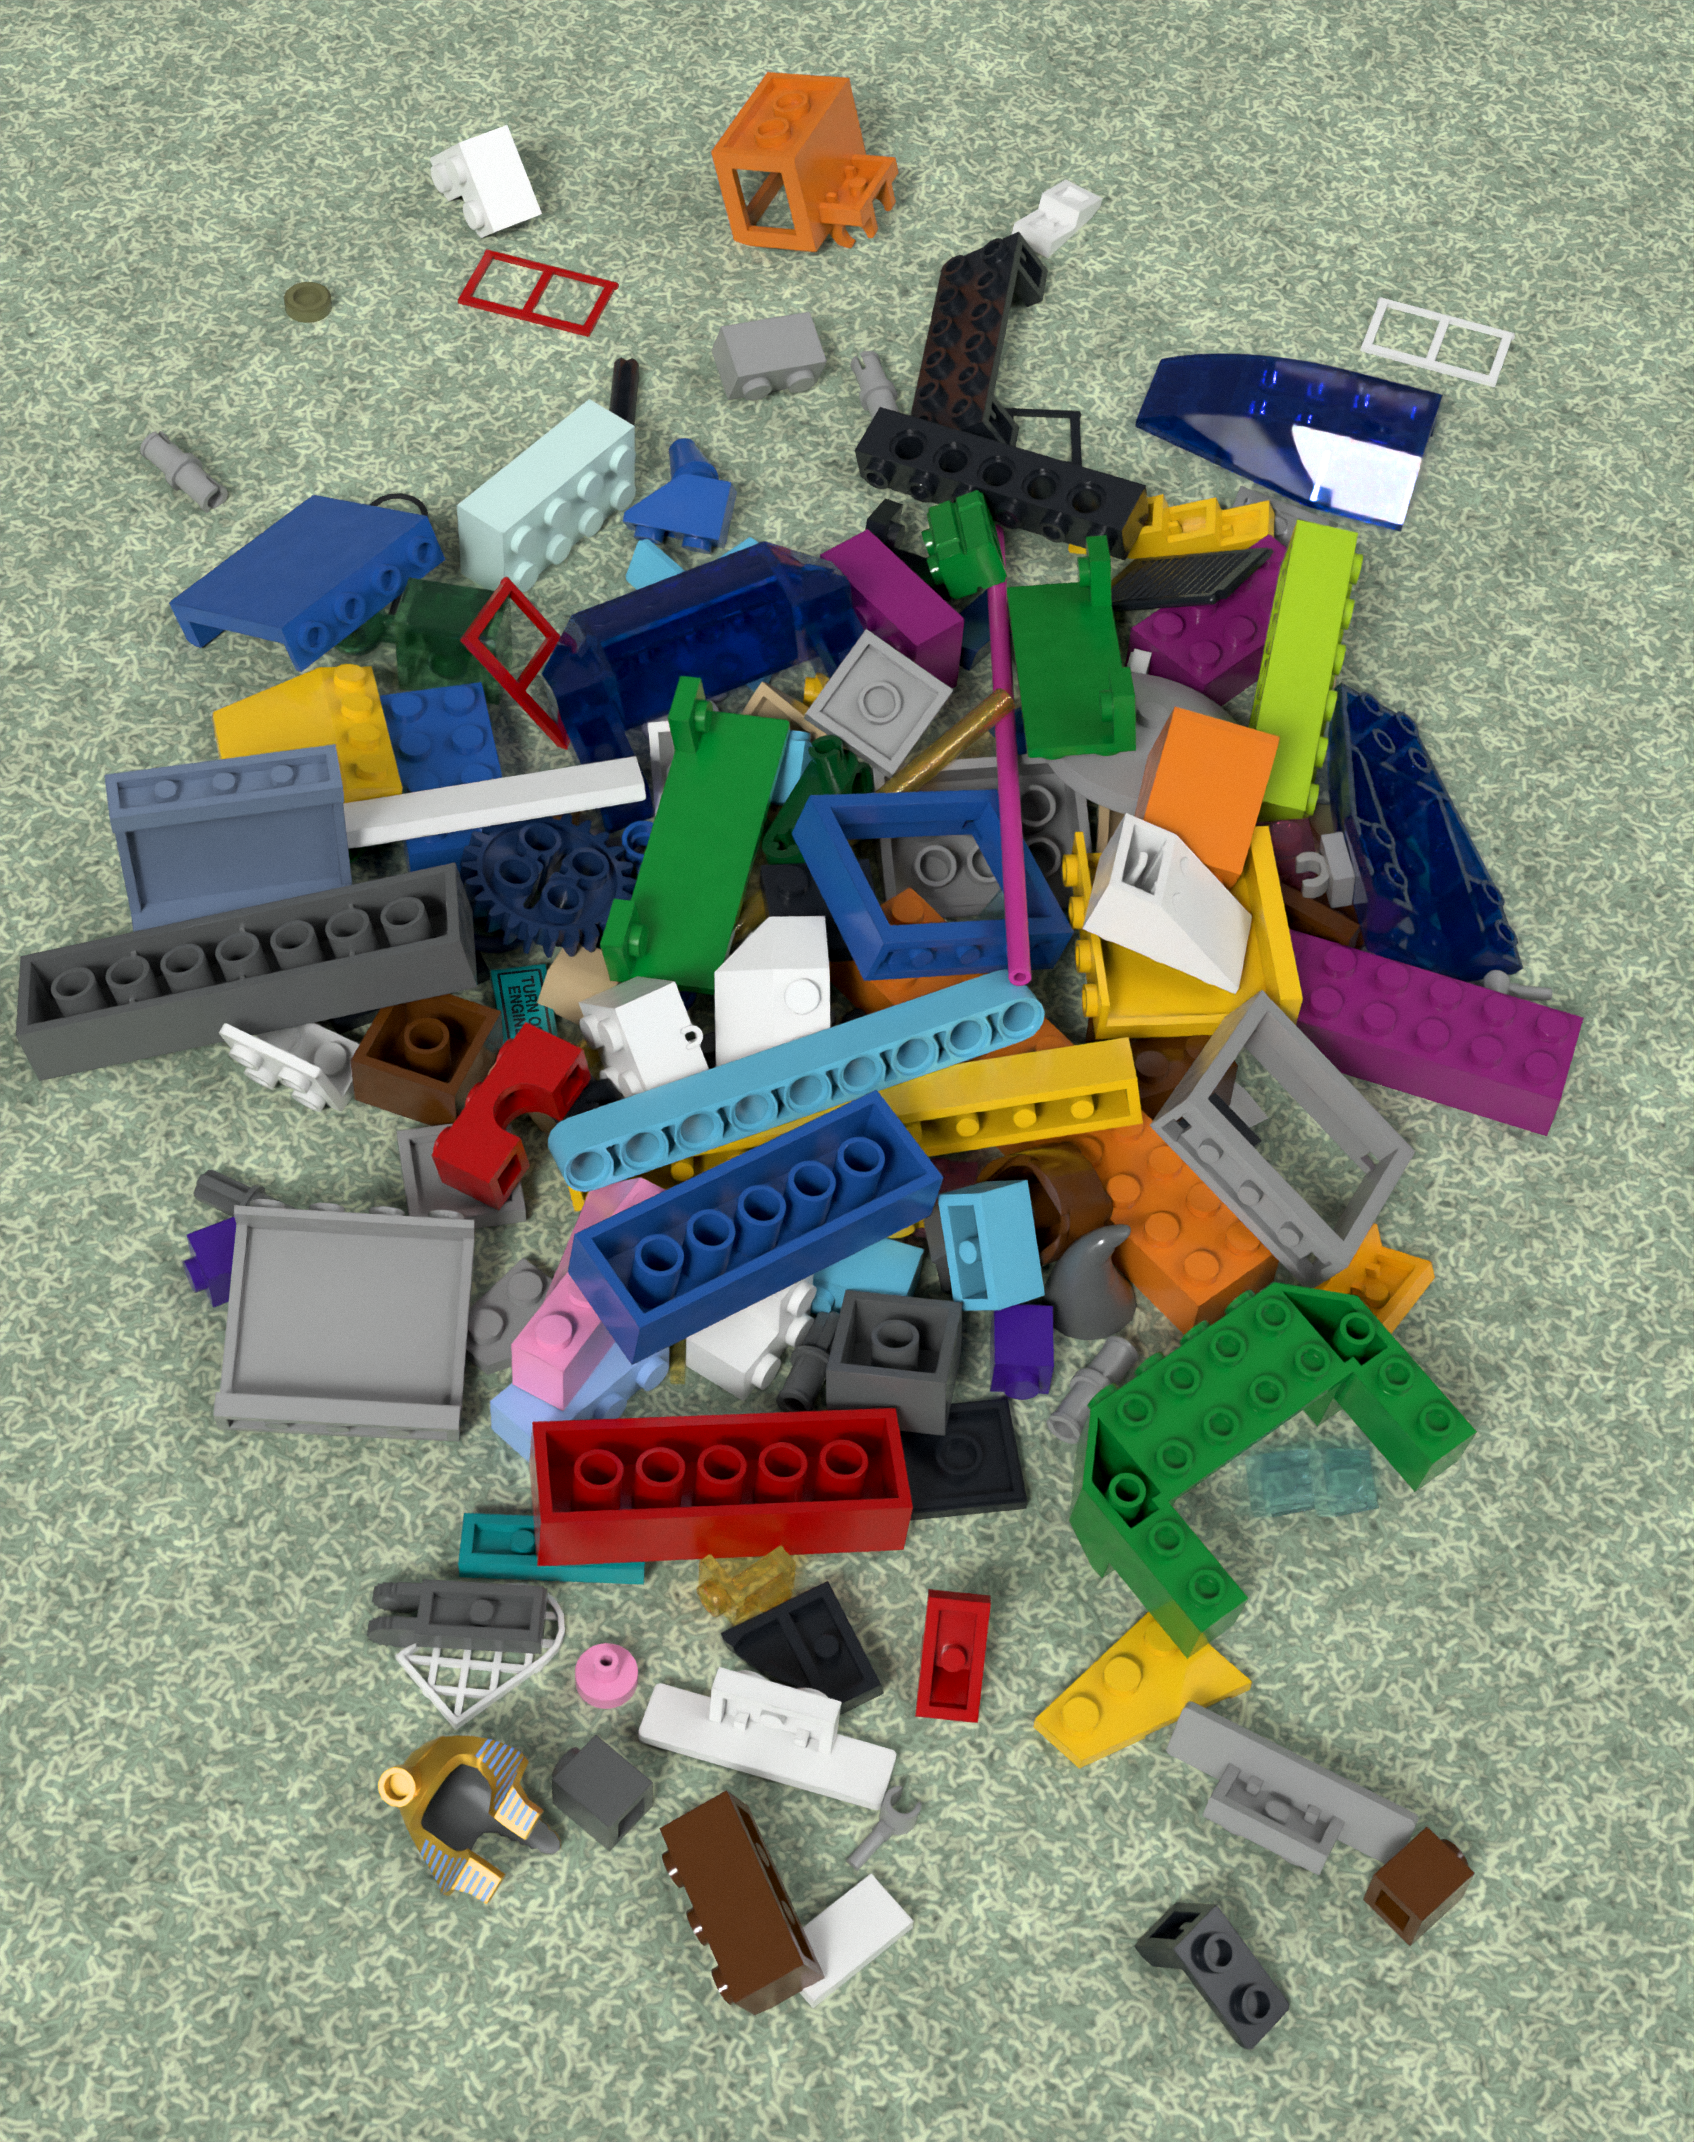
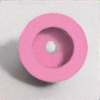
(606, 1676)

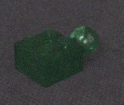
(429, 635)

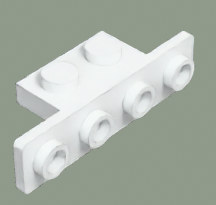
(769, 1734)

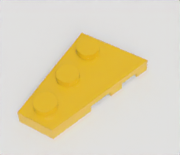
(1135, 1692)

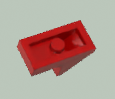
(953, 1655)

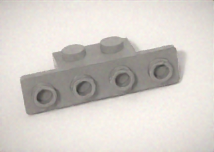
(1285, 1797)

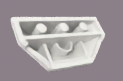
(772, 988)

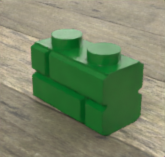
(963, 545)

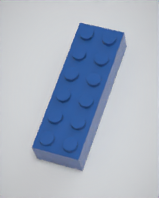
(753, 1226)

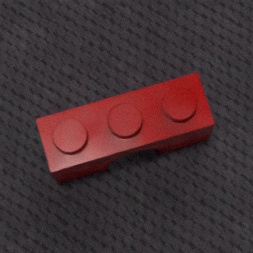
(529, 1076)

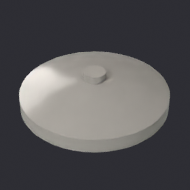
(1118, 778)

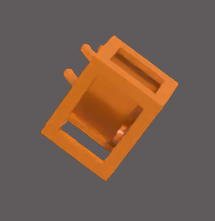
(813, 144)

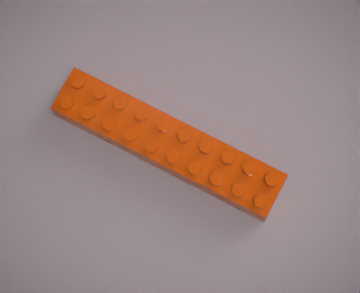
(1183, 1240)

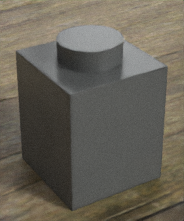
(601, 1791)

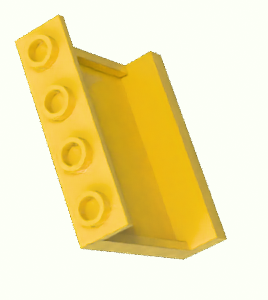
(1149, 999)

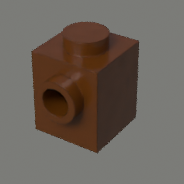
(1419, 1885)

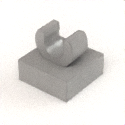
(1333, 871)

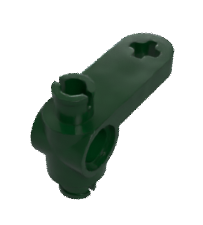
(829, 773)

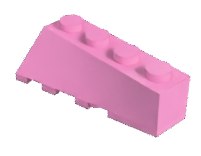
(565, 1334)

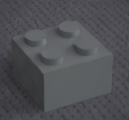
(897, 1357)

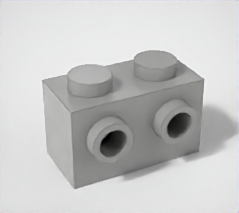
(768, 356)

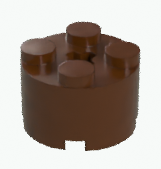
(1062, 1190)

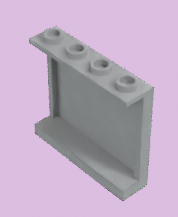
(347, 1322)

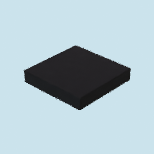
(969, 1467)

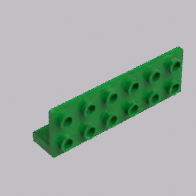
(1071, 665)
(698, 845)

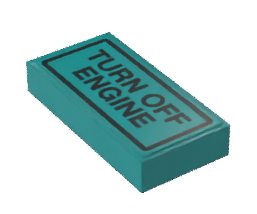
(516, 997)

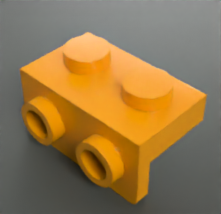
(1383, 1279)

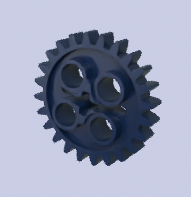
(518, 858)

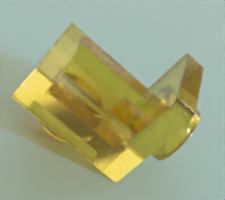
(749, 1592)

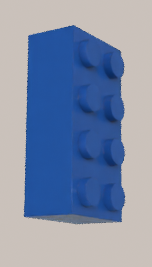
(440, 742)

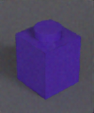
(211, 1260)
(1021, 1351)

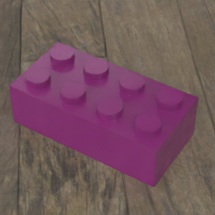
(1215, 645)

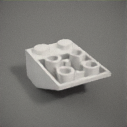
(1167, 905)

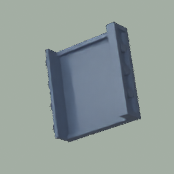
(229, 833)

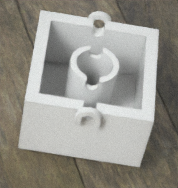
(642, 1035)

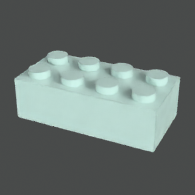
(548, 499)

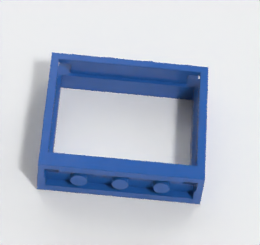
(929, 948)

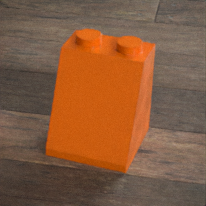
(1208, 787)

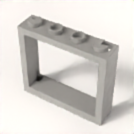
(1241, 1173)

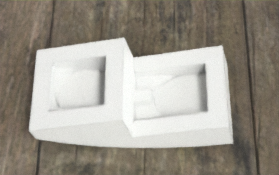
(1058, 218)

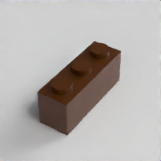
(739, 1905)

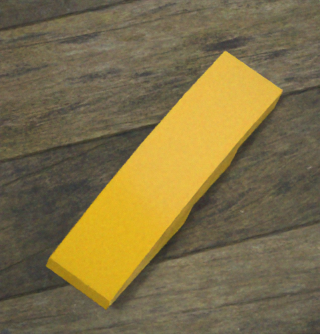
(1198, 528)

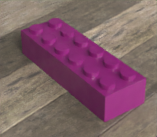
(1434, 1034)

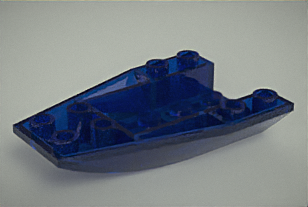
(1298, 429)
(1413, 861)

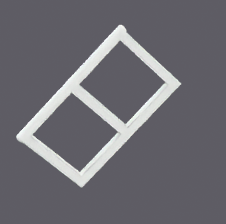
(1429, 362)

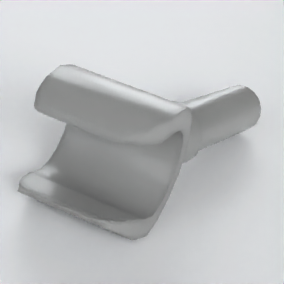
(1500, 982)
(890, 1824)

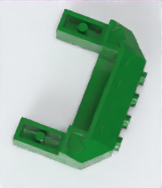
(1215, 1401)

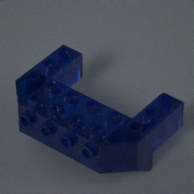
(711, 623)

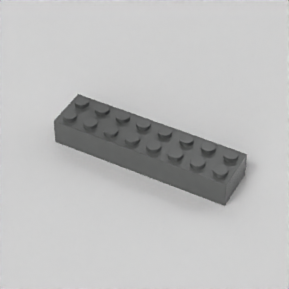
(247, 969)

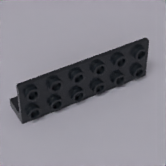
(969, 336)

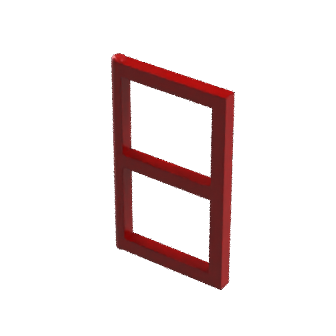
(527, 312)
(518, 687)

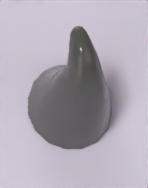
(1087, 1290)

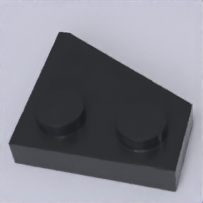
(808, 1646)

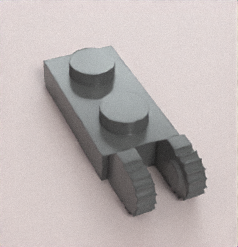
(461, 1616)

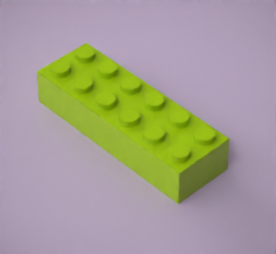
(1301, 662)

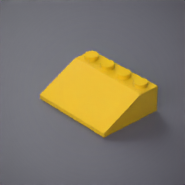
(313, 711)

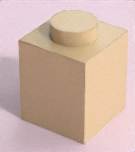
(574, 980)

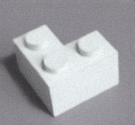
(489, 179)
(747, 1345)

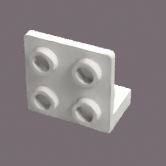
(299, 1057)

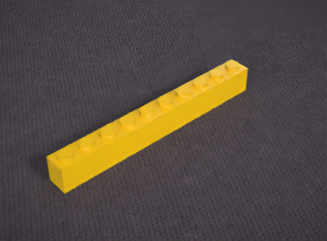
(979, 1105)

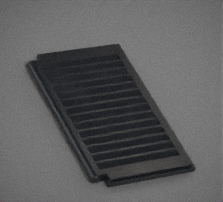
(1184, 579)

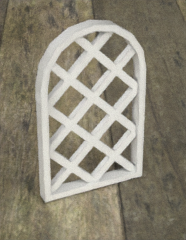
(489, 1696)

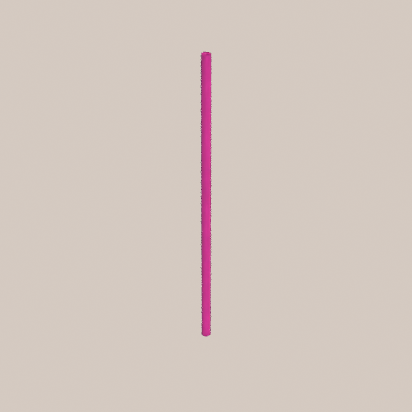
(1009, 789)

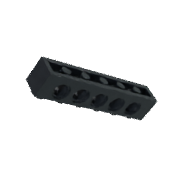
(1017, 484)

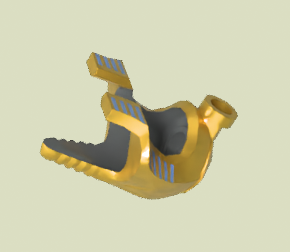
(453, 1795)

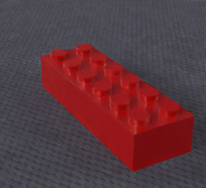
(718, 1486)

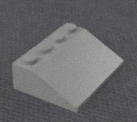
(952, 869)

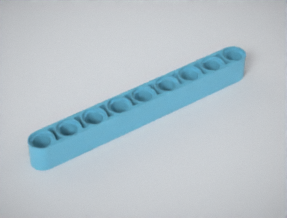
(793, 1080)

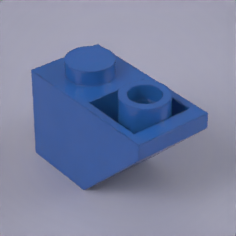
(685, 509)

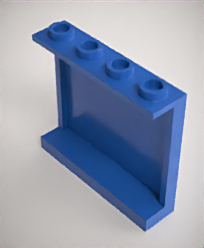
(311, 577)

